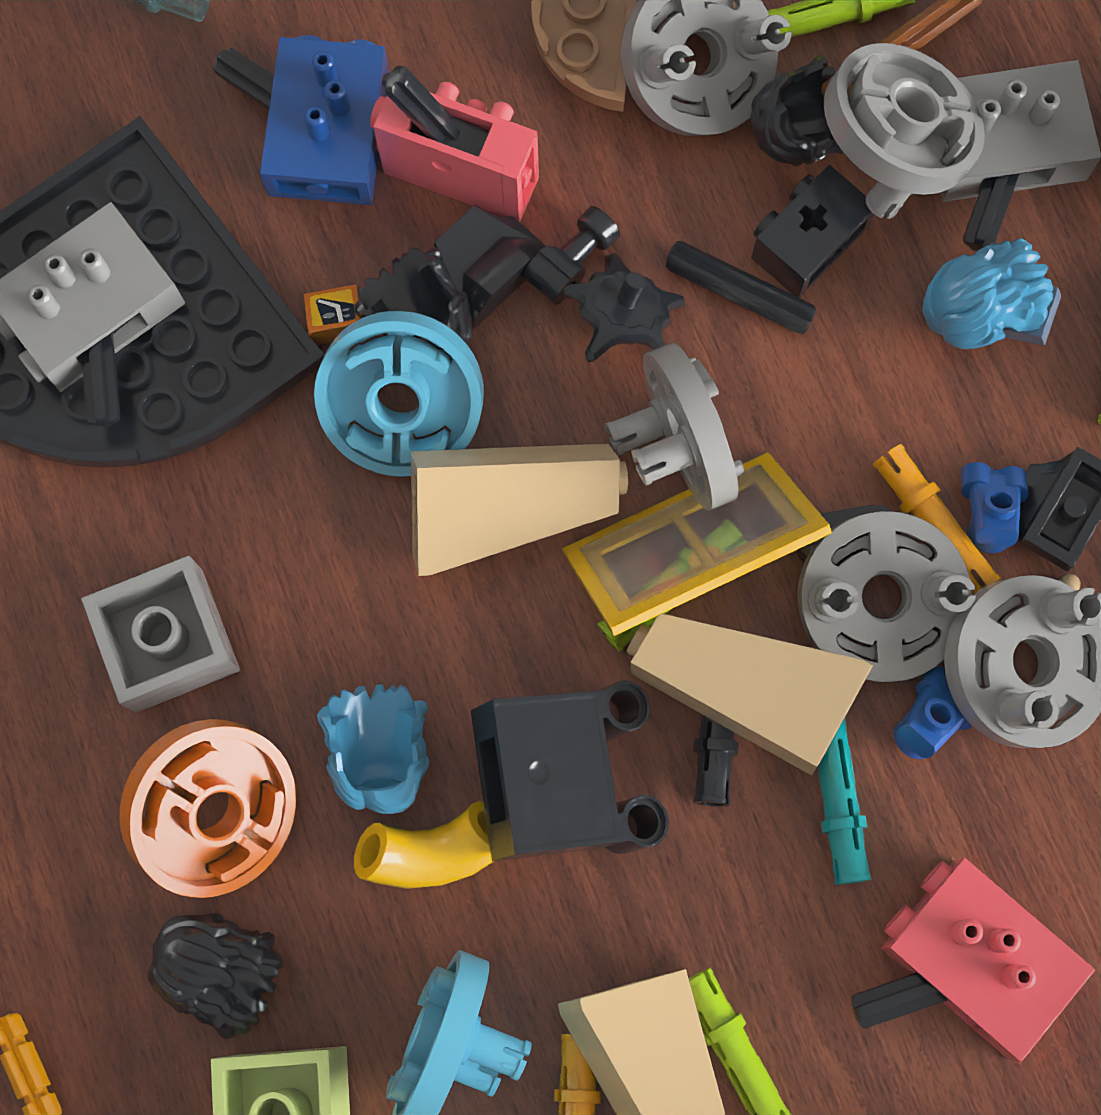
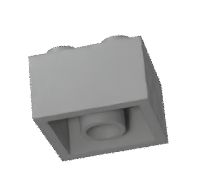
(160, 634)

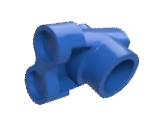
(994, 504)
(930, 718)

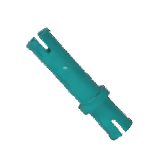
(842, 812)

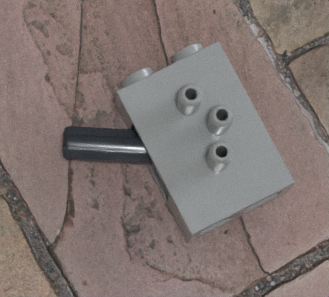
(1034, 138)
(83, 305)

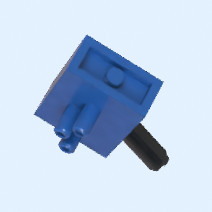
(317, 116)

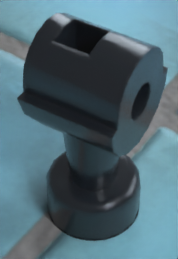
(559, 267)

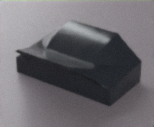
(487, 258)
(1061, 507)

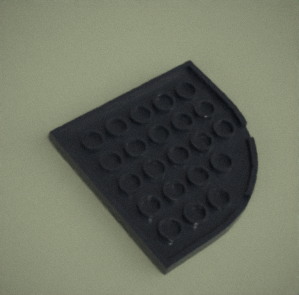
(189, 373)

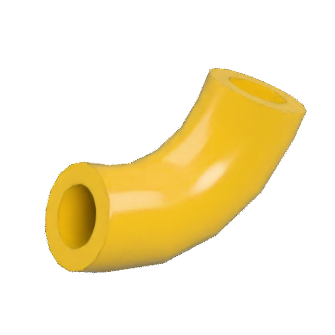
(424, 856)

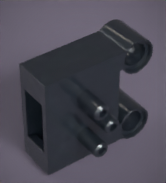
(552, 775)

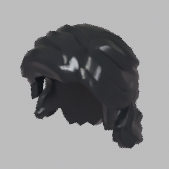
(791, 117)
(419, 287)
(214, 971)

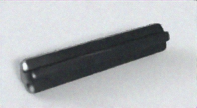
(740, 287)

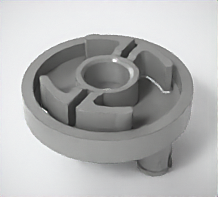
(739, 44)
(887, 142)
(686, 422)
(930, 591)
(1066, 637)

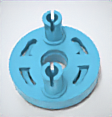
(350, 381)
(452, 1043)

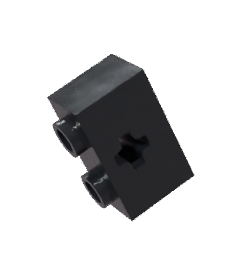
(803, 257)

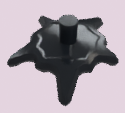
(622, 308)

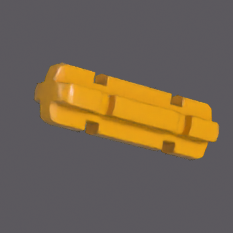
(25, 1068)

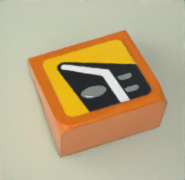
(330, 312)

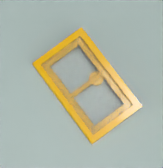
(685, 551)

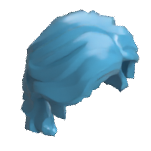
(988, 292)
(375, 747)

